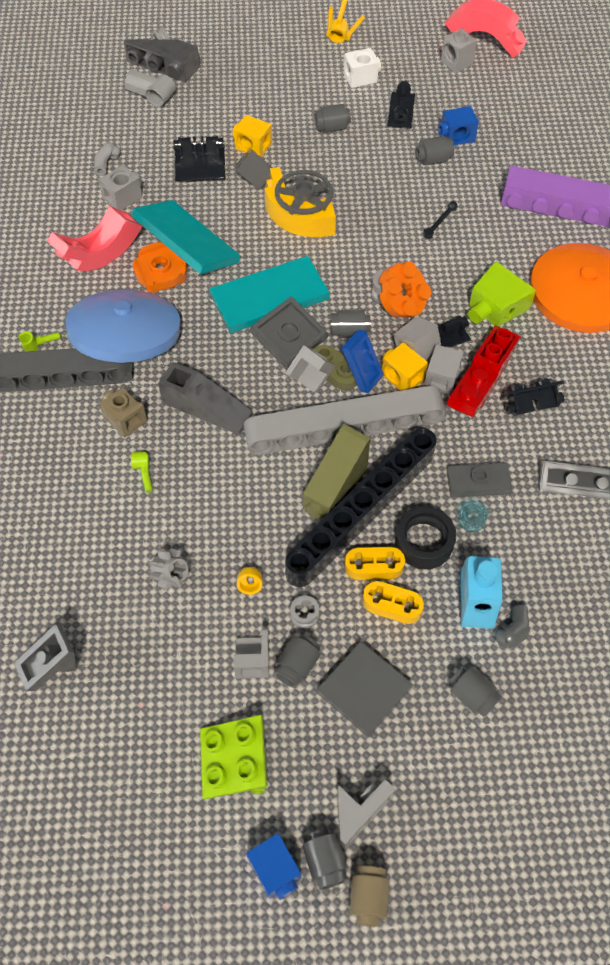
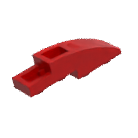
(484, 371)

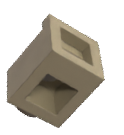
(122, 411)

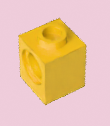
(253, 134)
(404, 367)

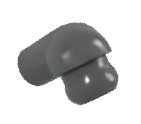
(517, 631)

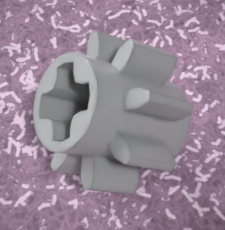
(169, 568)

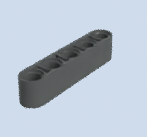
(58, 370)

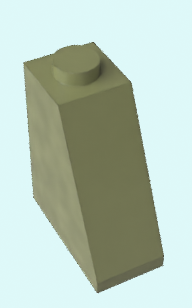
(337, 472)

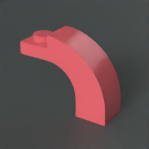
(491, 18)
(101, 245)

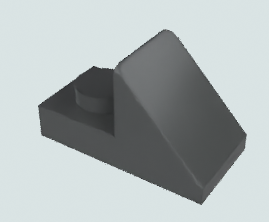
(45, 658)

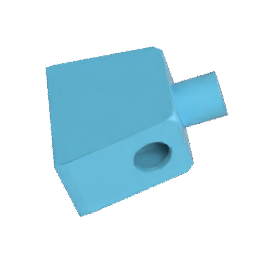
(480, 585)

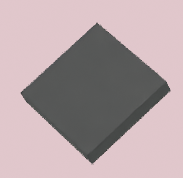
(287, 330)
(364, 689)

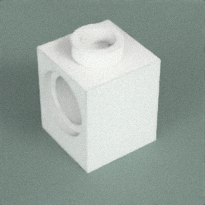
(361, 67)

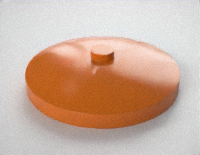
(574, 287)

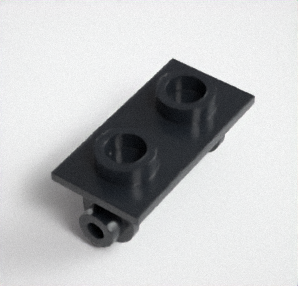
(401, 106)
(454, 332)
(522, 398)

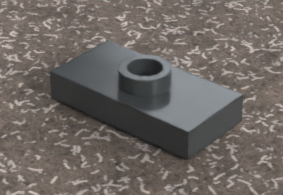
(479, 480)

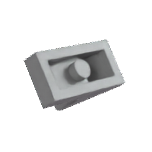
(353, 817)

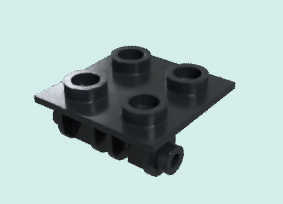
(199, 160)

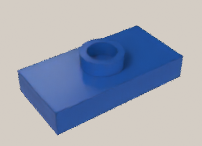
(362, 361)

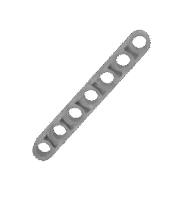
(322, 422)

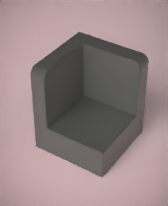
(253, 168)

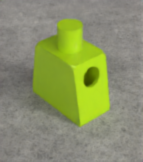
(499, 296)

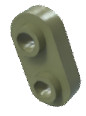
(340, 380)

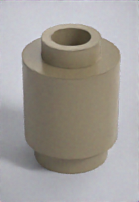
(369, 896)

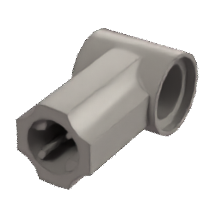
(155, 89)

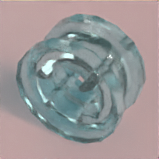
(479, 522)

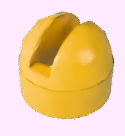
(243, 581)

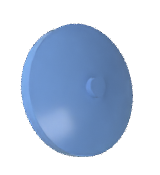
(123, 325)

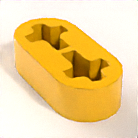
(374, 563)
(393, 602)

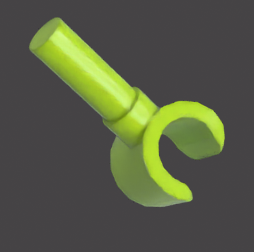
(32, 343)
(140, 460)

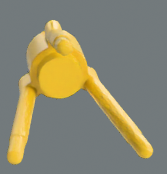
(338, 29)

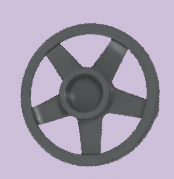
(303, 191)

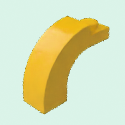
(309, 225)

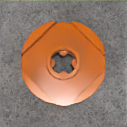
(159, 278)
(416, 289)

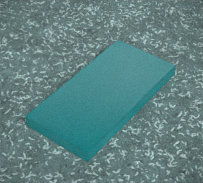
(186, 236)
(255, 295)

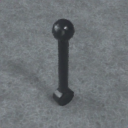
(429, 232)

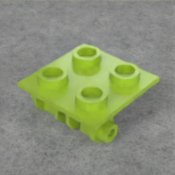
(233, 758)

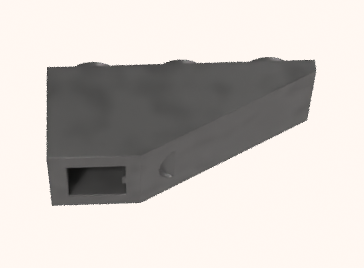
(164, 56)
(202, 398)

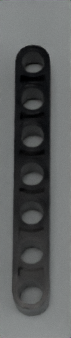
(357, 517)

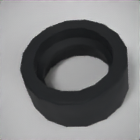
(432, 517)

